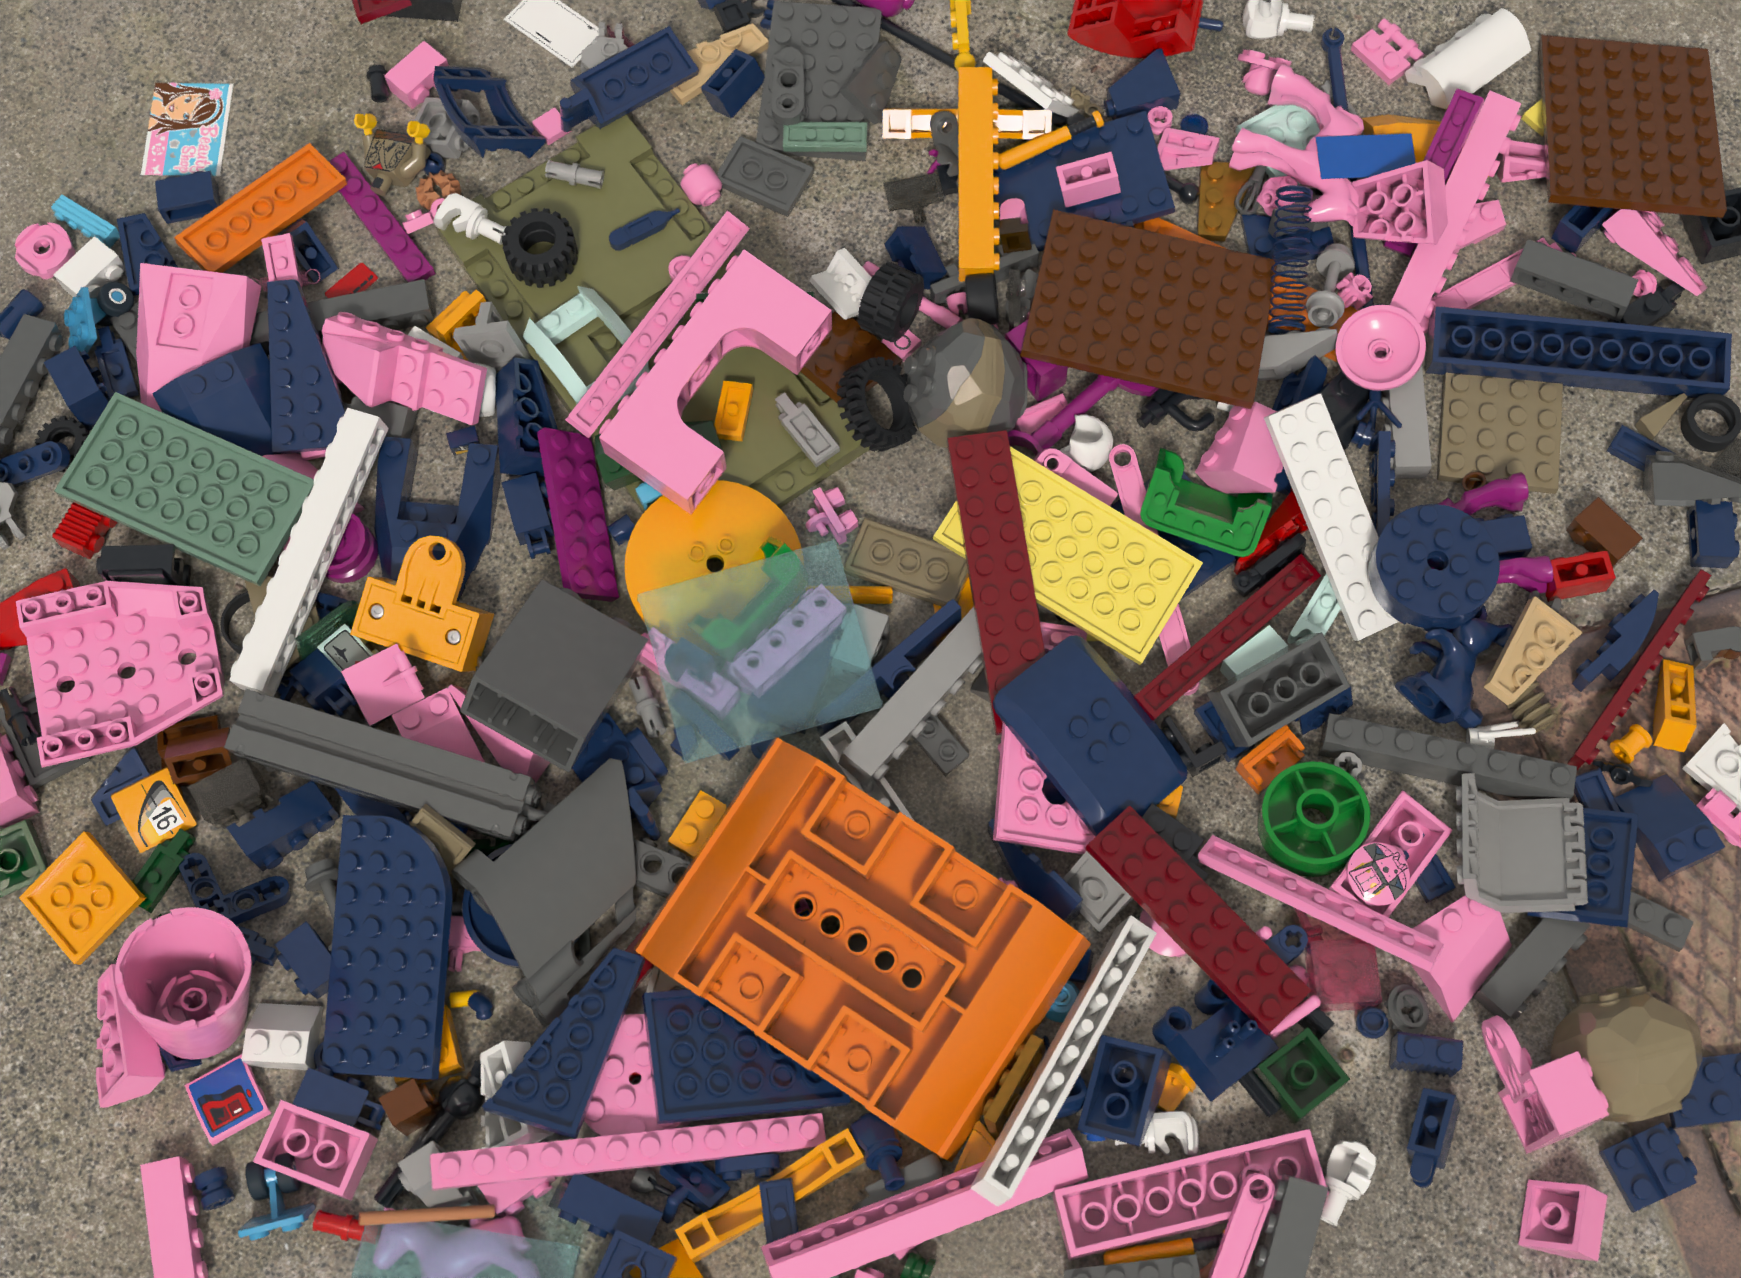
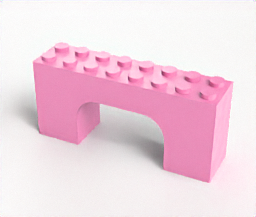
(743, 309)

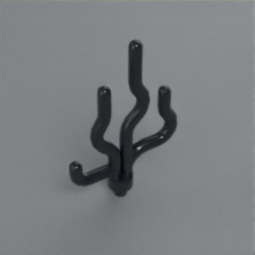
(1165, 403)

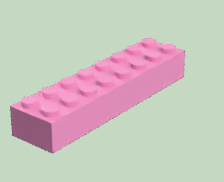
(1177, 1194)

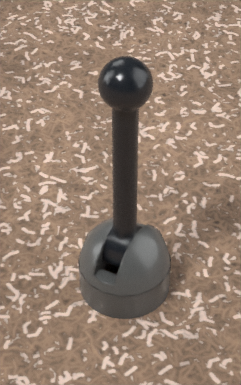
(646, 1181)

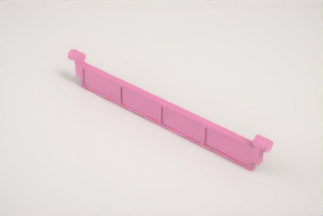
(1478, 287)

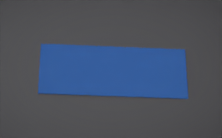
(1363, 154)

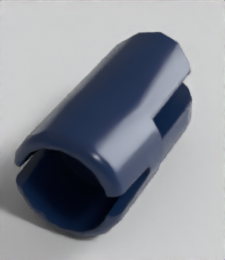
(21, 304)

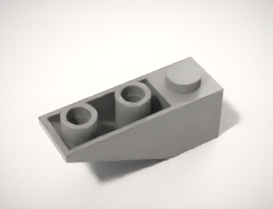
(1292, 351)

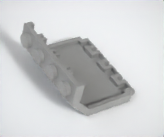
(1521, 851)

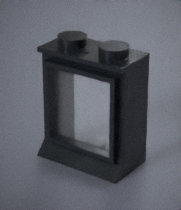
(143, 565)

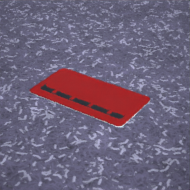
(355, 281)

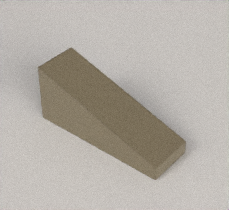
(1653, 422)

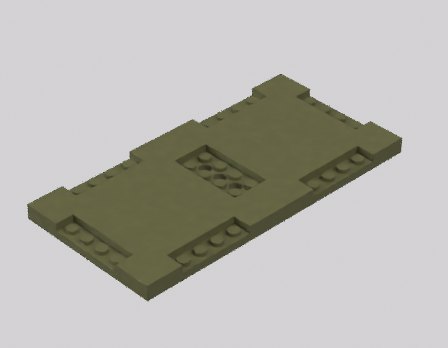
(631, 285)

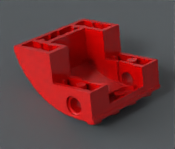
(1136, 26)

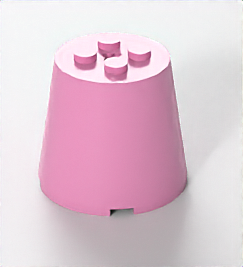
(187, 981)

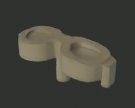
(1082, 102)

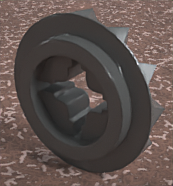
(1408, 997)

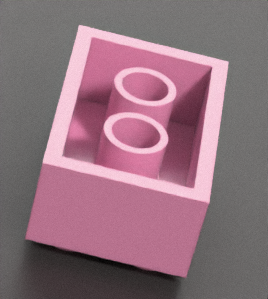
(324, 1150)

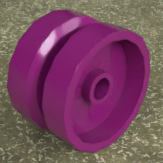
(355, 553)

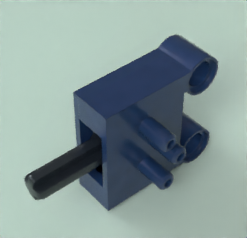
(1220, 1048)

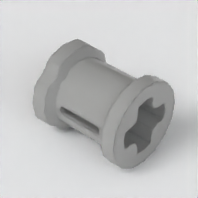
(1353, 763)

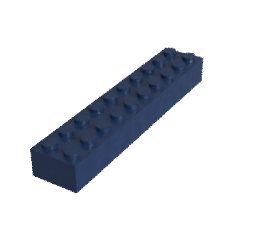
(1579, 352)

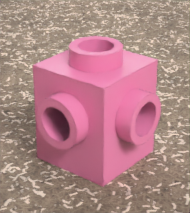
(1267, 196)

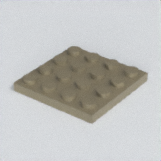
(1500, 430)

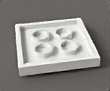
(1031, 84)

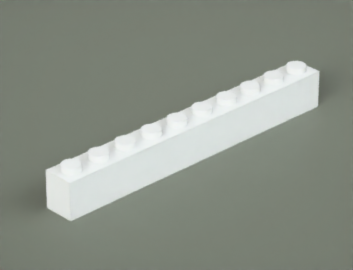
(309, 553)
(1063, 1062)

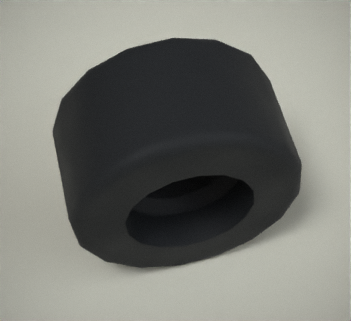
(982, 297)

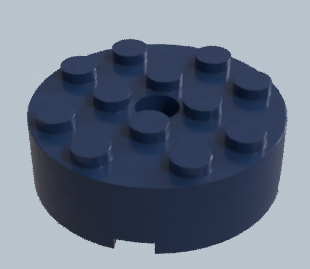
(1437, 539)

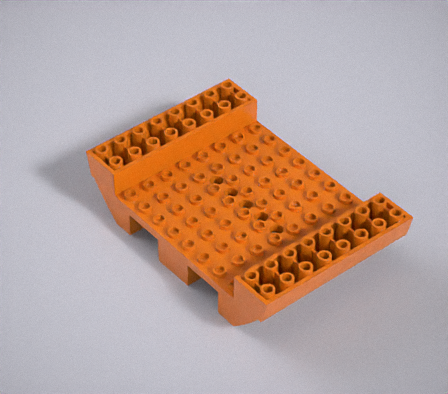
(905, 1053)

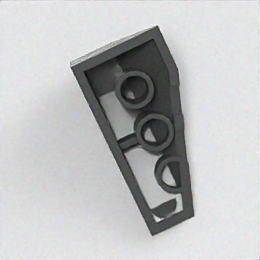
(1680, 482)

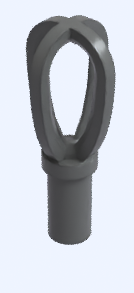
(1254, 184)

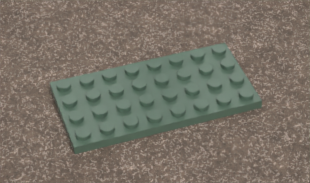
(186, 488)

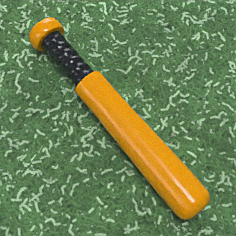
(1043, 143)
(1161, 1250)

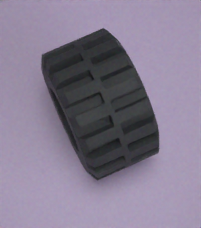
(535, 228)
(891, 302)

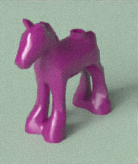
(1509, 494)

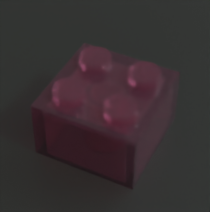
(1343, 974)

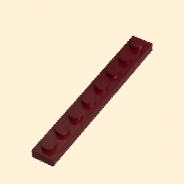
(1226, 637)
(1634, 680)

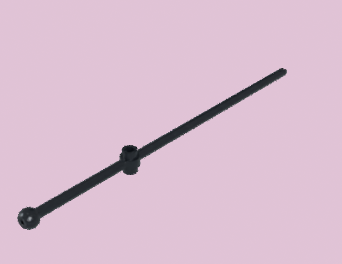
(1187, 192)

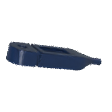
(640, 229)

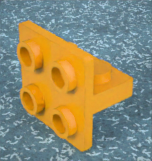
(458, 314)

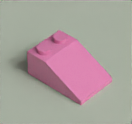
(437, 724)

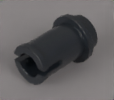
(378, 83)

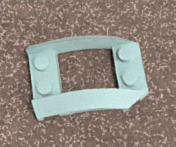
(564, 322)

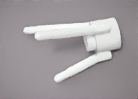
(1486, 735)

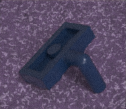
(695, 1183)

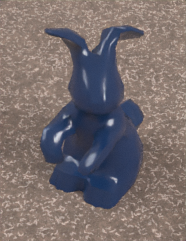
(1447, 689)

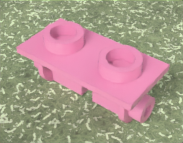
(1717, 809)

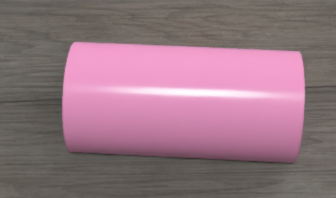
(1400, 823)

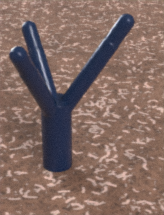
(1374, 403)

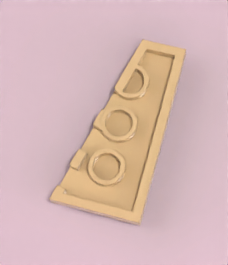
(711, 55)
(1530, 650)

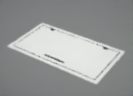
(554, 28)

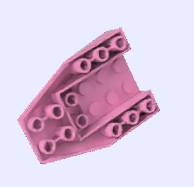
(189, 321)

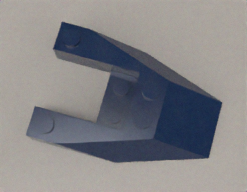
(404, 522)

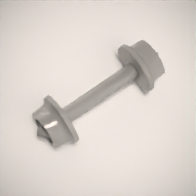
(1325, 306)

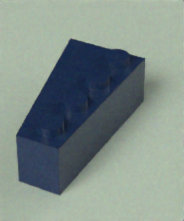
(521, 413)

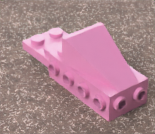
(395, 367)

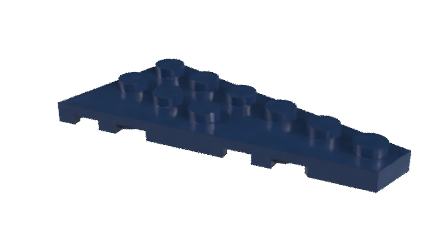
(302, 383)
(566, 1062)

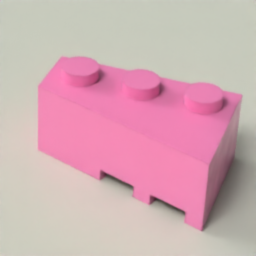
(16, 797)

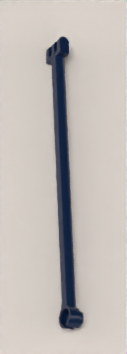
(1333, 50)

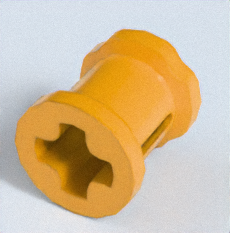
(1631, 743)

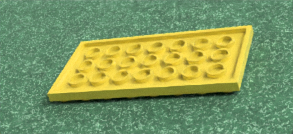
(1092, 561)

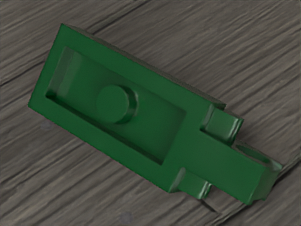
(162, 869)

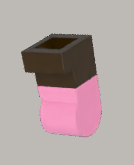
(1014, 226)

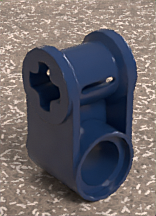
(1278, 943)

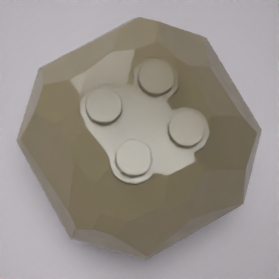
(1637, 1049)

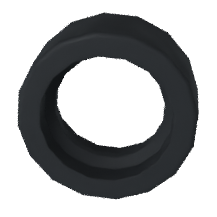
(1702, 440)

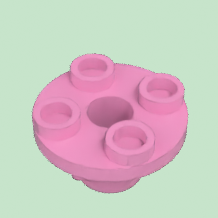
(1261, 72)

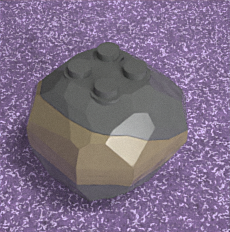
(965, 383)

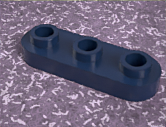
(15, 469)

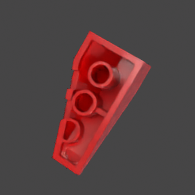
(1284, 523)
(10, 631)

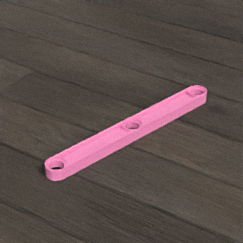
(1132, 493)
(1242, 1230)

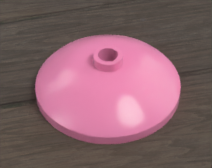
(1376, 330)

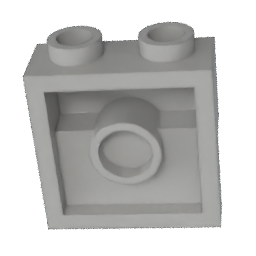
(443, 136)

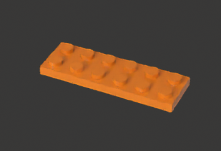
(261, 210)

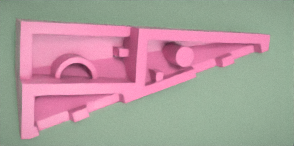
(1522, 162)

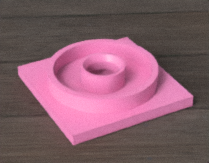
(1023, 811)

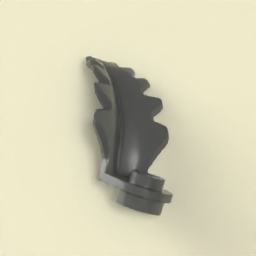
(946, 140)

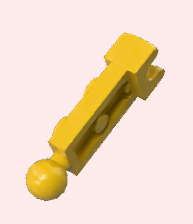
(960, 41)

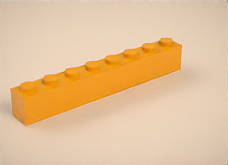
(975, 171)

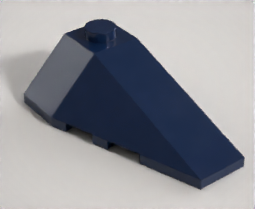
(1034, 881)

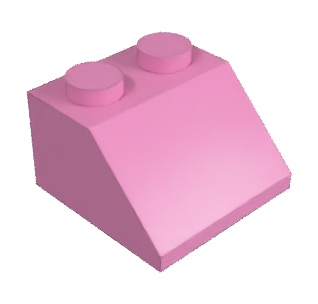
(1563, 1219)

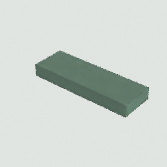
(825, 137)

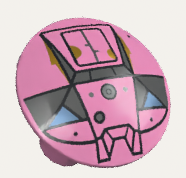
(1378, 873)

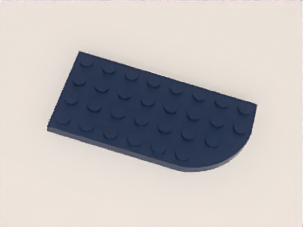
(387, 952)

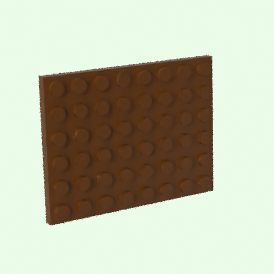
(1630, 126)
(1150, 309)

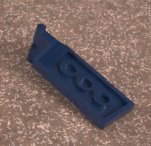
(627, 81)
(640, 782)

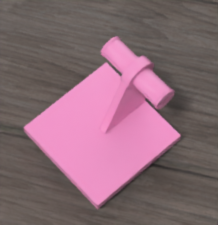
(384, 684)

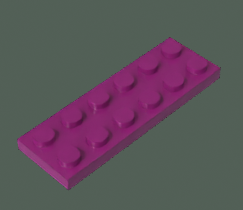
(577, 514)

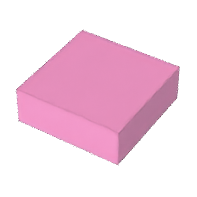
(549, 126)

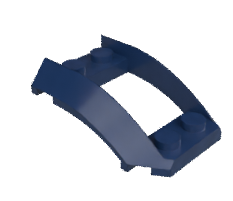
(512, 131)

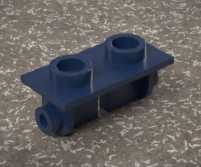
(1318, 715)

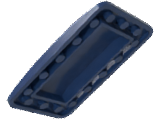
(1089, 734)

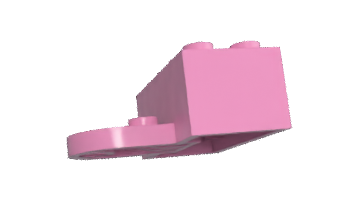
(1546, 1100)

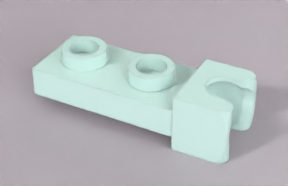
(1318, 613)

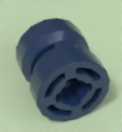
(214, 1188)

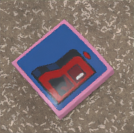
(227, 1100)

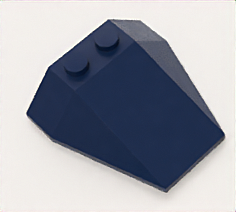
(226, 399)

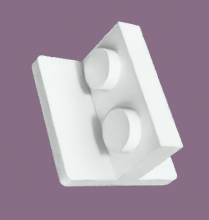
(842, 283)

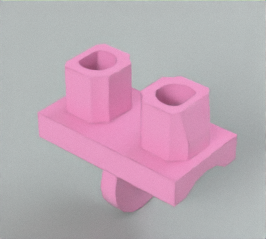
(838, 525)

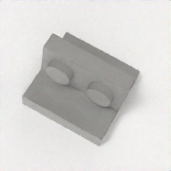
(490, 340)
(1100, 892)

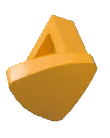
(1176, 1088)

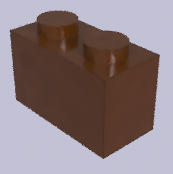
(1603, 530)
(198, 755)
(410, 1106)

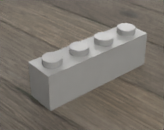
(1412, 443)

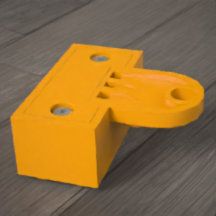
(423, 609)

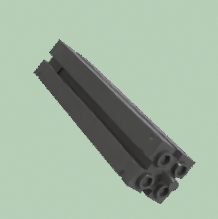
(384, 767)

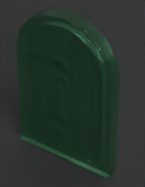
(320, 631)

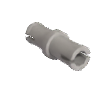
(574, 174)
(647, 706)

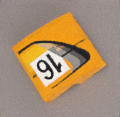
(153, 809)

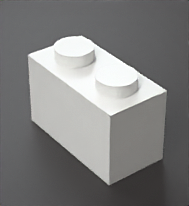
(90, 268)

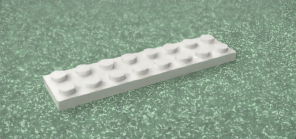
(1331, 508)

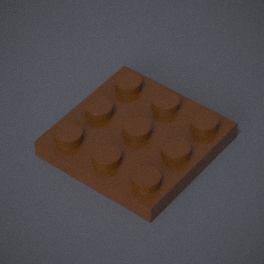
(842, 349)

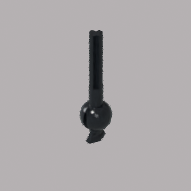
(458, 1099)

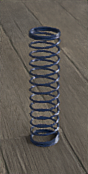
(1272, 327)

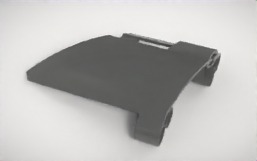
(558, 885)

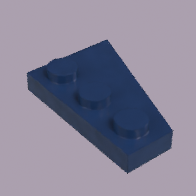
(1260, 241)
(141, 245)

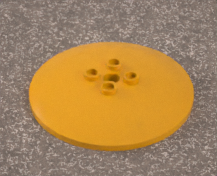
(676, 545)

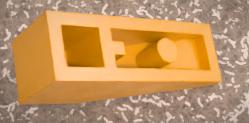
(1675, 706)

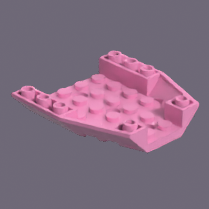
(94, 635)

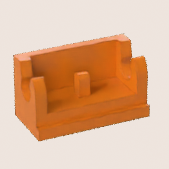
(1270, 758)

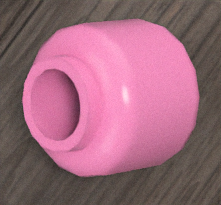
(701, 184)

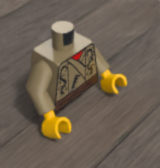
(391, 155)

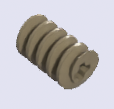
(1531, 710)

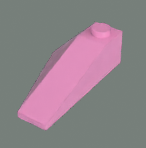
(1642, 236)
(506, 752)
(129, 1053)

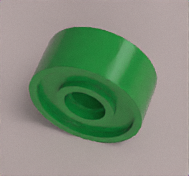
(1307, 846)

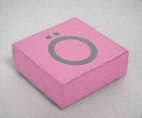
(905, 345)

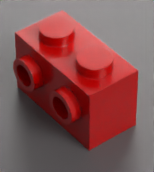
(1580, 575)

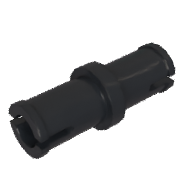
(18, 716)

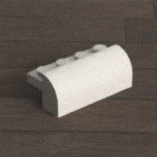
(1471, 57)

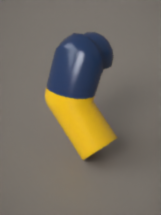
(475, 1000)

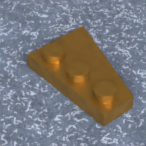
(1216, 199)
(999, 1108)

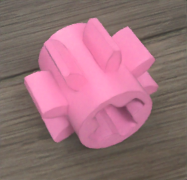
(1354, 290)

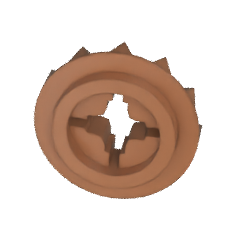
(426, 193)

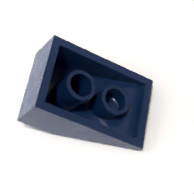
(1670, 827)
(1123, 1090)

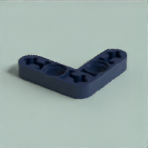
(227, 904)

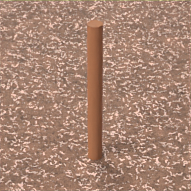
(426, 1215)

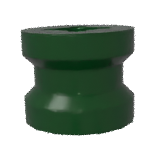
(918, 1266)

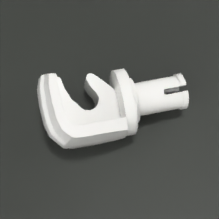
(1271, 19)
(472, 218)
(1174, 1124)
(1347, 1177)

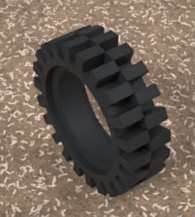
(857, 411)

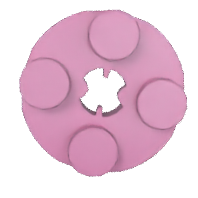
(44, 264)

